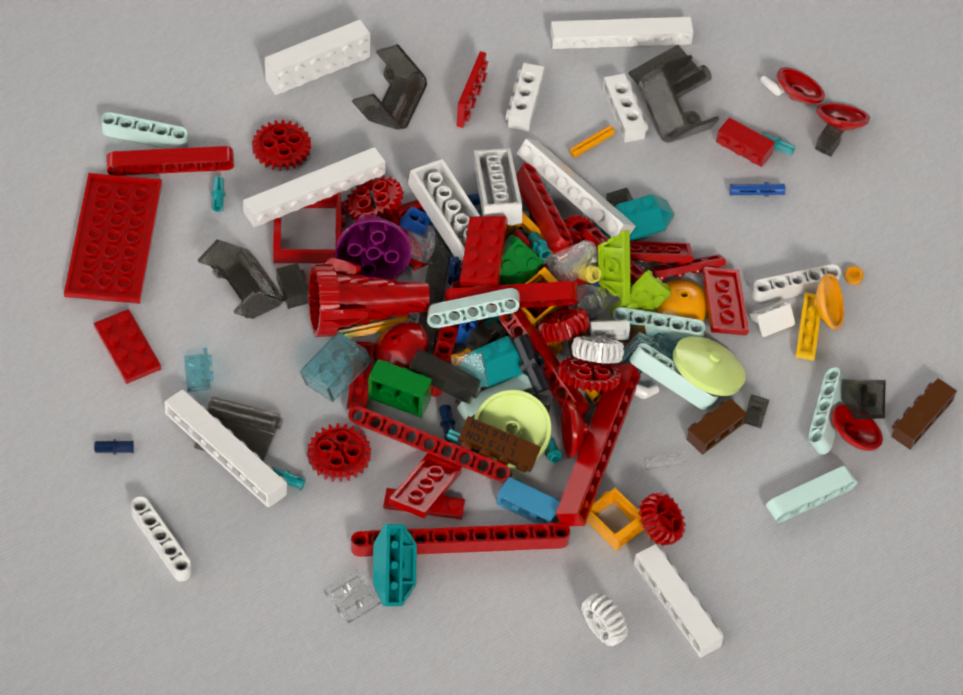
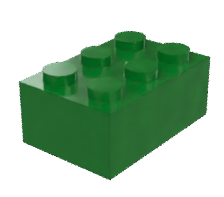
(518, 262)
(399, 388)

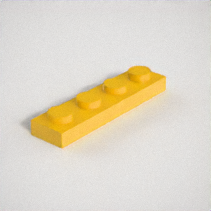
(808, 329)

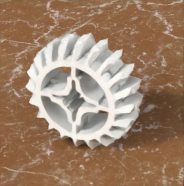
(597, 349)
(604, 619)

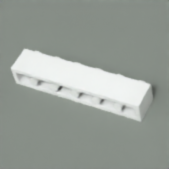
(678, 600)

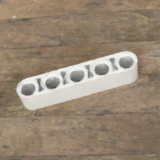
(791, 284)
(163, 546)

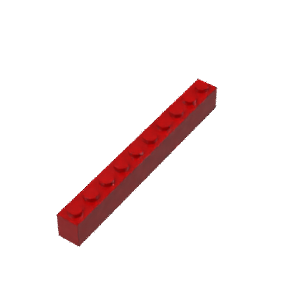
(597, 449)

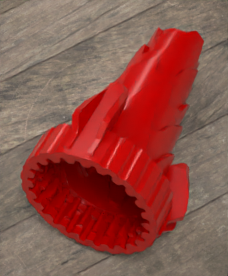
(344, 299)

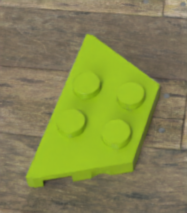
(615, 265)
(646, 294)

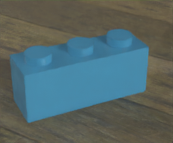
(527, 502)

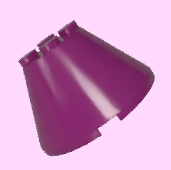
(376, 246)

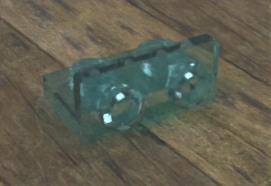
(197, 371)

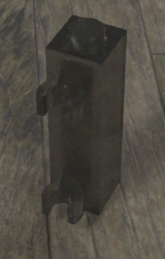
(446, 377)

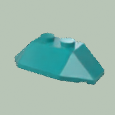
(648, 213)
(500, 361)
(394, 564)

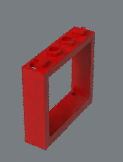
(309, 256)

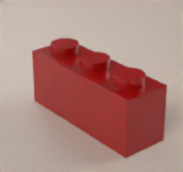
(745, 142)

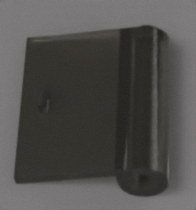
(688, 78)
(249, 424)

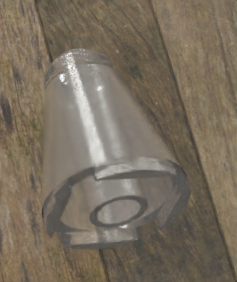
(571, 261)
(593, 300)

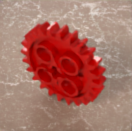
(281, 145)
(386, 195)
(589, 374)
(353, 444)

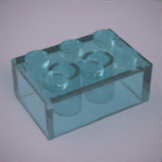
(335, 366)

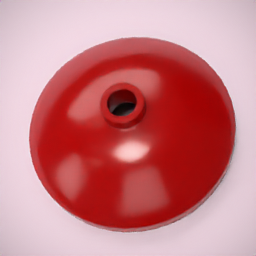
(800, 86)
(842, 116)
(400, 343)
(572, 428)
(860, 433)

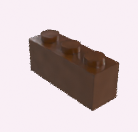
(716, 426)

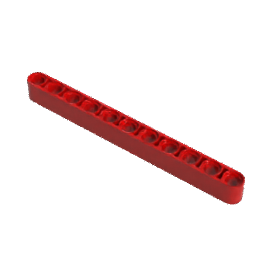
(471, 543)

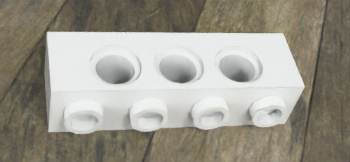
(525, 97)
(625, 107)

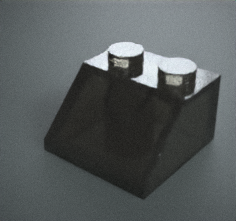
(864, 397)

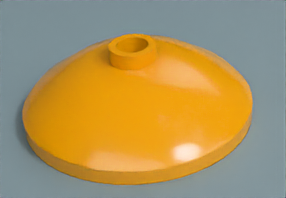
(830, 301)
(691, 306)

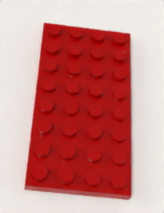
(113, 238)

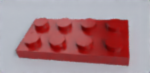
(472, 89)
(483, 250)
(661, 251)
(725, 301)
(127, 346)
(425, 485)

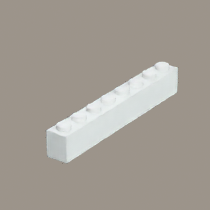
(621, 32)
(314, 187)
(574, 188)
(226, 448)

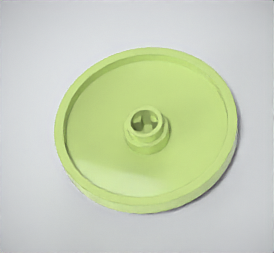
(709, 366)
(518, 415)

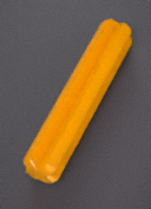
(592, 141)

